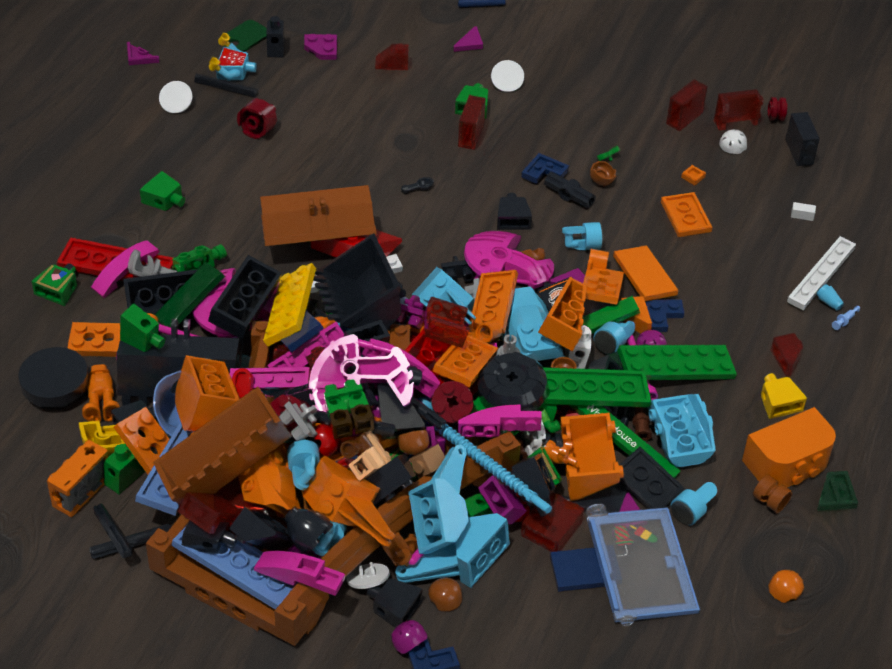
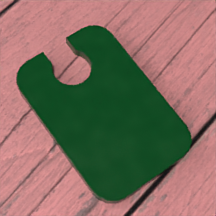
(247, 35)

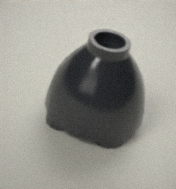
(305, 527)

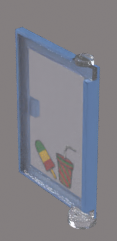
(641, 564)

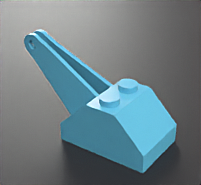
(443, 287)
(438, 507)
(470, 556)

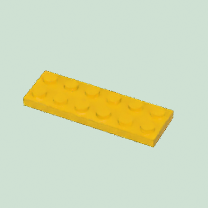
(289, 304)

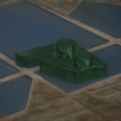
(837, 492)

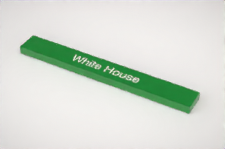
(627, 439)

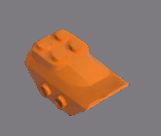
(271, 482)

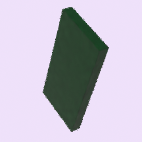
(190, 295)

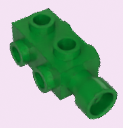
(196, 258)

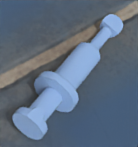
(843, 319)

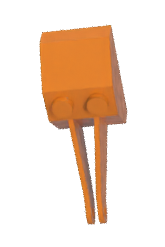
(346, 499)

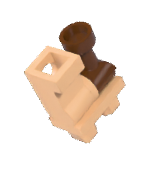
(370, 454)

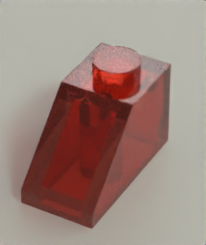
(393, 58)
(787, 352)

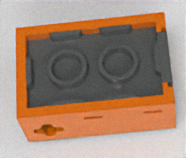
(78, 478)

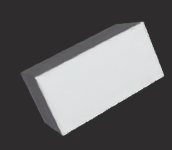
(803, 211)

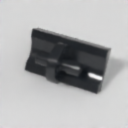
(458, 269)

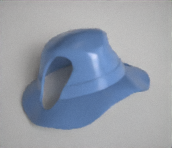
(164, 403)

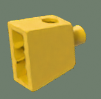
(781, 396)

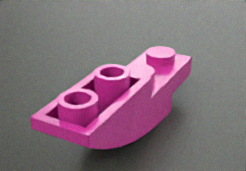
(492, 420)
(301, 568)

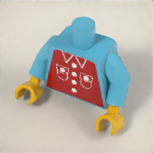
(232, 62)

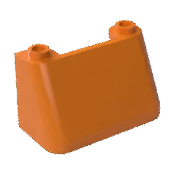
(595, 454)

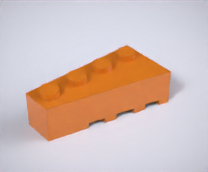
(565, 317)

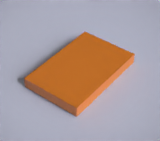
(686, 214)

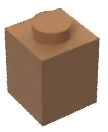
(427, 461)

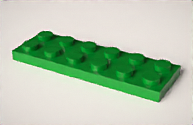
(678, 361)
(597, 387)

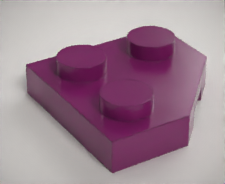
(322, 45)

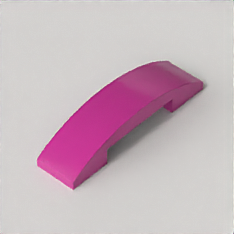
(118, 267)
(297, 357)
(429, 381)

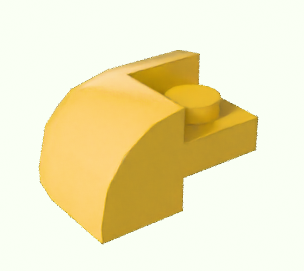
(102, 435)

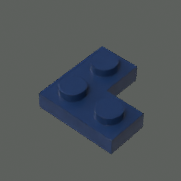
(543, 165)
(661, 310)
(423, 658)

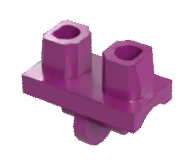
(416, 315)

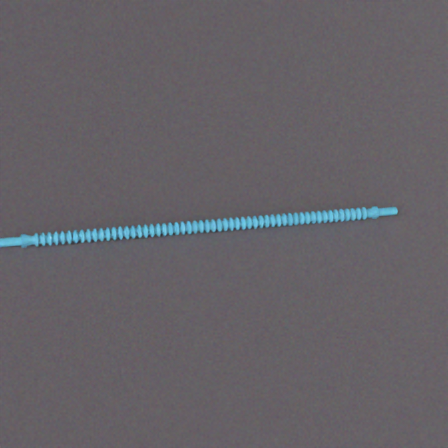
(493, 467)

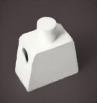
(583, 347)

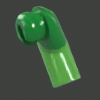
(552, 427)

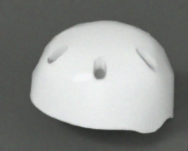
(732, 138)

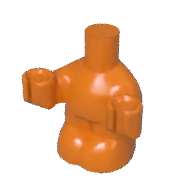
(561, 455)

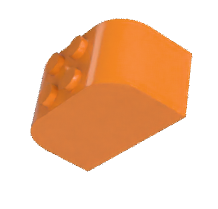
(203, 392)
(791, 448)

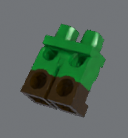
(345, 401)

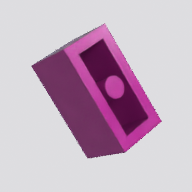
(502, 499)

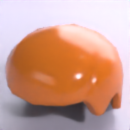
(786, 585)

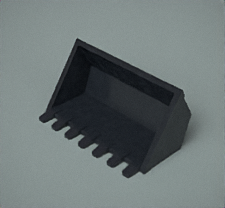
(360, 286)
(141, 371)

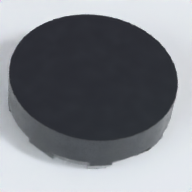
(54, 377)
(513, 381)

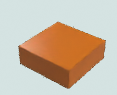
(693, 175)

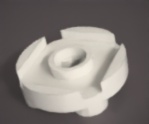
(533, 439)

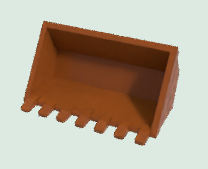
(317, 215)
(222, 448)

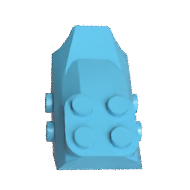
(525, 321)
(683, 429)

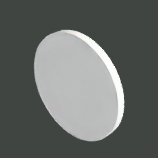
(507, 76)
(175, 97)
(368, 575)

